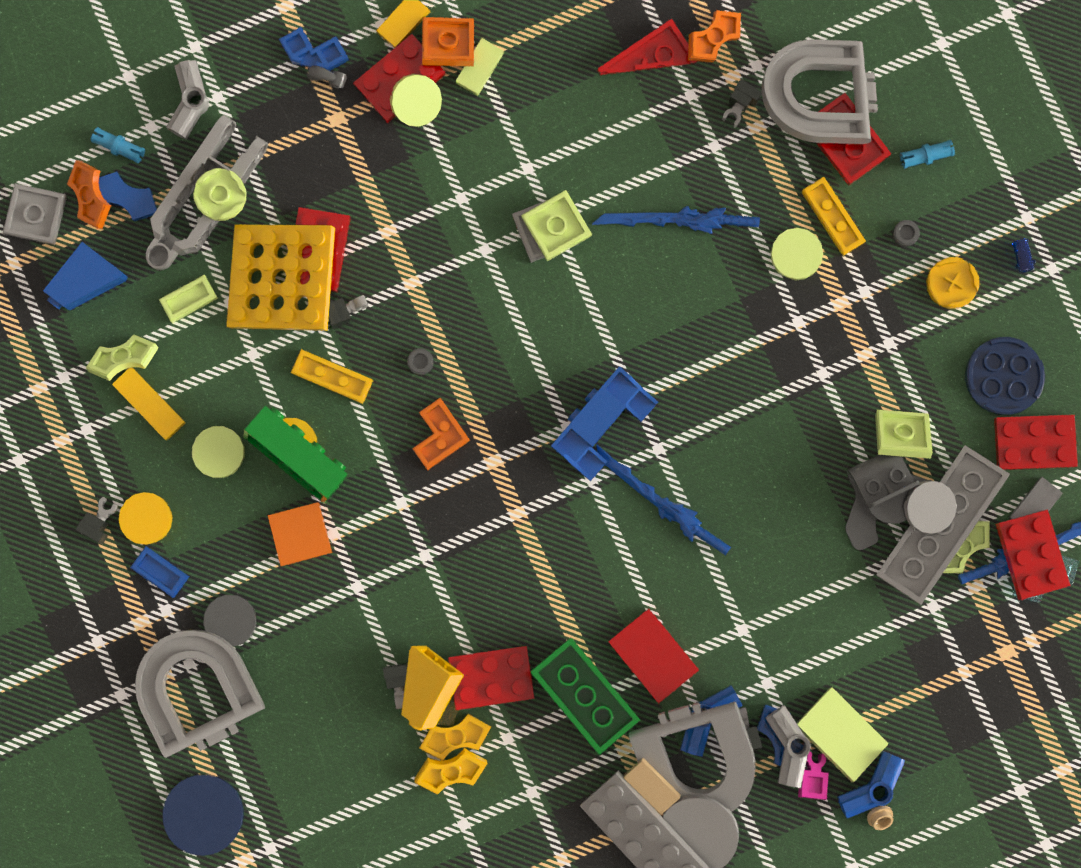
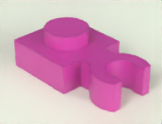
(814, 781)

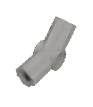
(191, 85)
(792, 763)

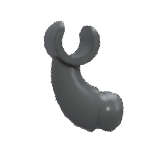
(336, 79)

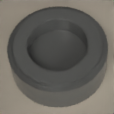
(906, 233)
(420, 361)

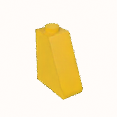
(428, 687)

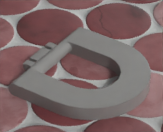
(820, 126)
(157, 707)
(732, 740)

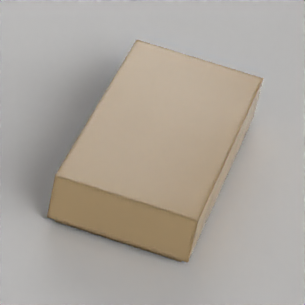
(652, 786)

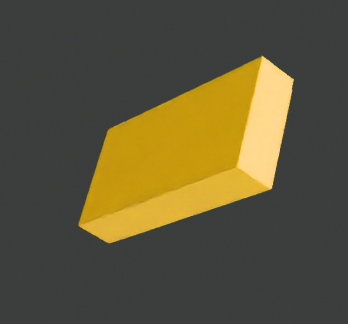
(402, 21)

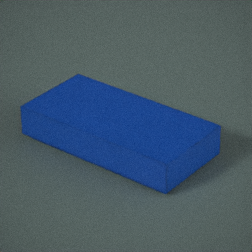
(159, 572)

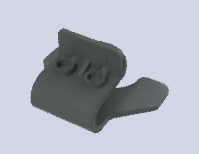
(880, 494)

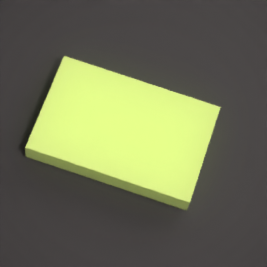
(841, 734)

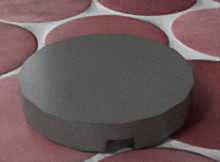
(231, 619)

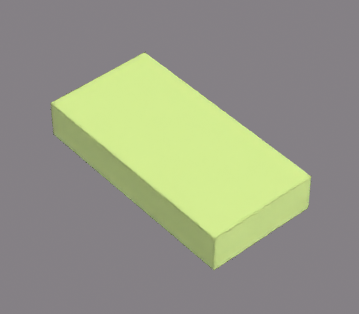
(485, 60)
(188, 298)

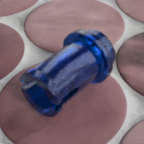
(1023, 256)

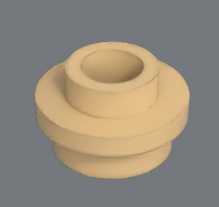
(880, 817)

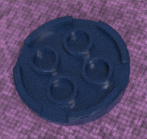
(1004, 376)
(203, 814)

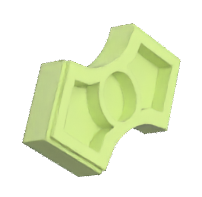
(133, 353)
(977, 539)

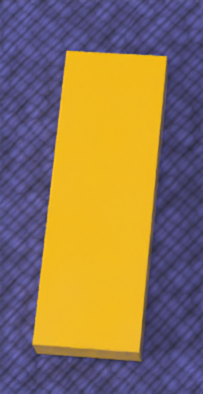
(833, 216)
(332, 376)
(148, 403)

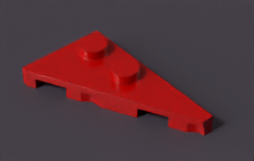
(657, 50)

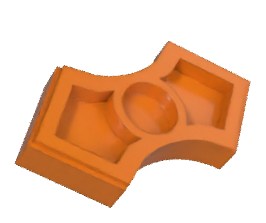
(706, 43)
(85, 183)

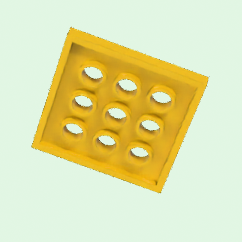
(316, 290)

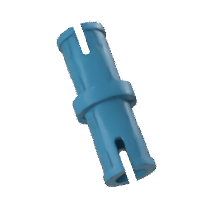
(117, 145)
(927, 154)

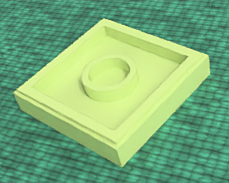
(556, 225)
(903, 434)

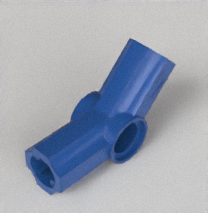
(696, 737)
(862, 798)

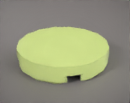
(415, 100)
(220, 194)
(796, 254)
(218, 452)

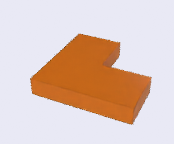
(447, 435)

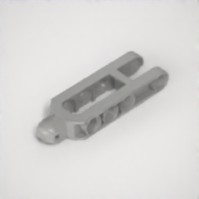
(167, 247)

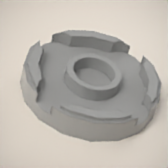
(930, 507)

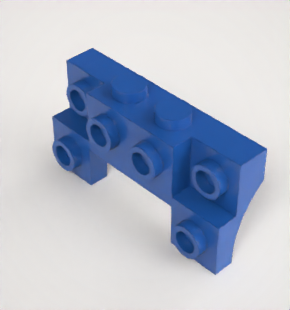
(597, 416)

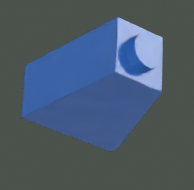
(82, 279)

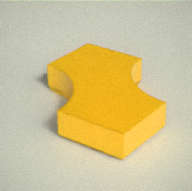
(443, 740)
(439, 774)

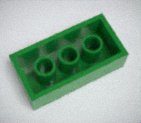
(294, 454)
(585, 695)

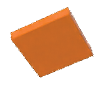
(448, 41)
(300, 534)

